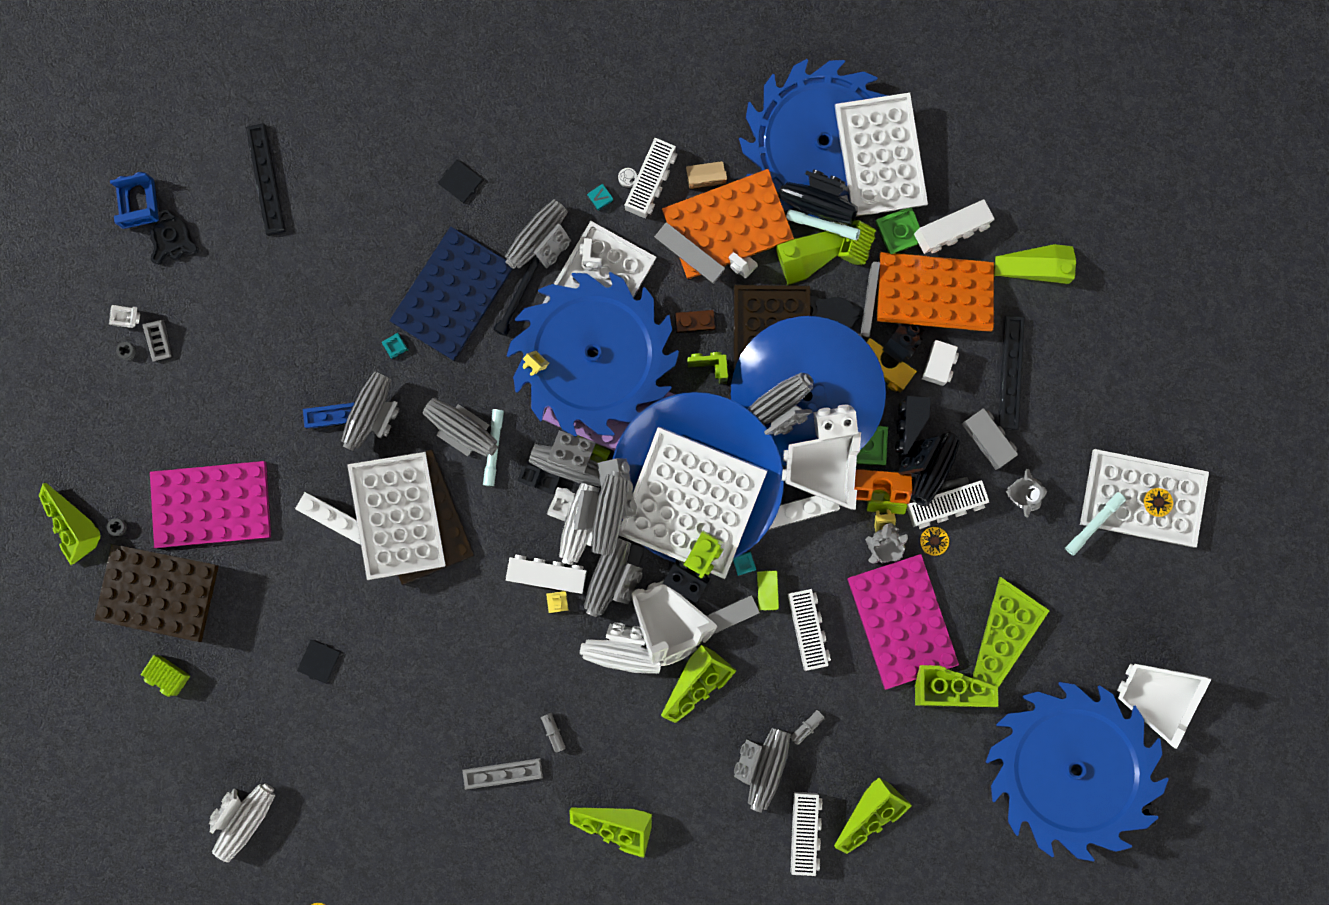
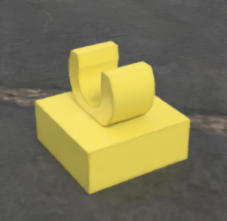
(535, 361)
(881, 520)
(557, 602)

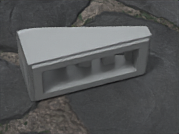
(147, 330)

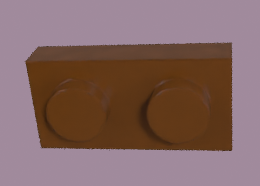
(695, 321)

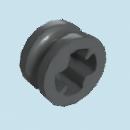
(124, 345)
(122, 531)

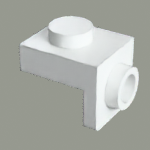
(586, 251)
(742, 266)
(124, 316)
(561, 503)

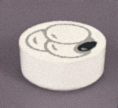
(627, 177)

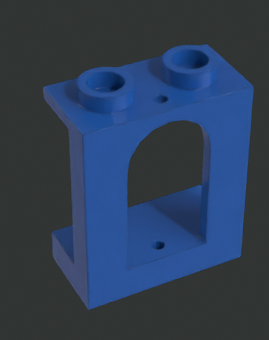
(123, 186)

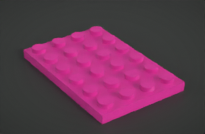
(210, 504)
(902, 620)

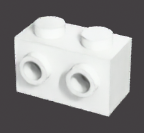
(940, 363)
(835, 422)

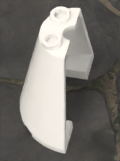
(824, 468)
(670, 623)
(1163, 698)

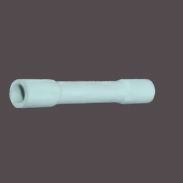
(842, 230)
(490, 469)
(1110, 507)

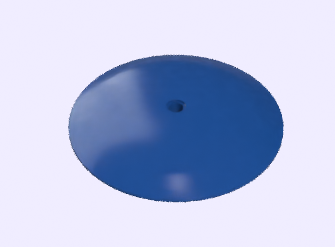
(721, 426)

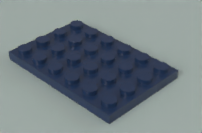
(451, 293)

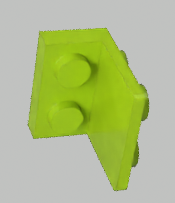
(715, 359)

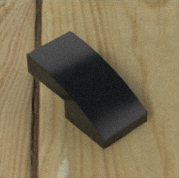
(539, 479)

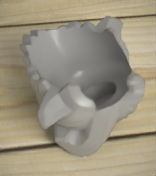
(1027, 493)
(886, 544)

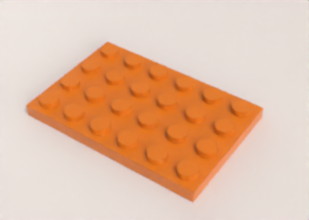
(732, 218)
(936, 291)

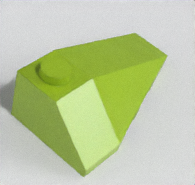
(807, 254)
(1044, 263)
(74, 528)
(700, 677)
(948, 688)
(876, 808)
(622, 826)

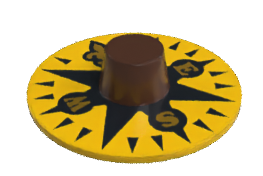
(1158, 502)
(934, 541)

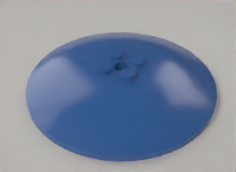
(835, 358)

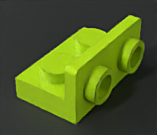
(703, 554)

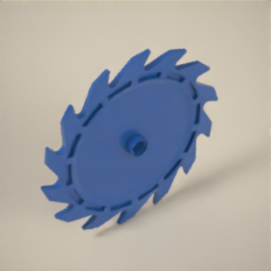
(797, 118)
(602, 385)
(1112, 776)

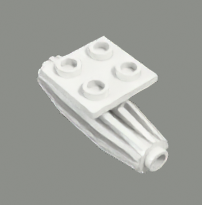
(575, 540)
(621, 651)
(239, 820)

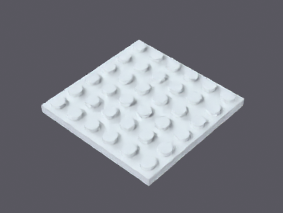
(690, 491)

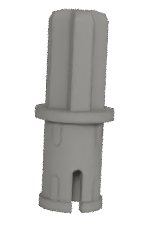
(807, 727)
(553, 732)

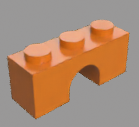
(896, 485)

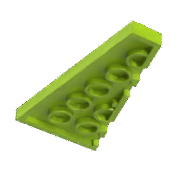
(1008, 630)

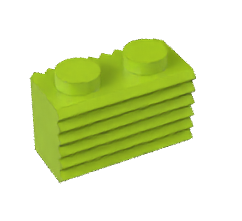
(858, 251)
(164, 675)

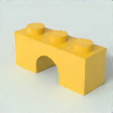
(895, 377)

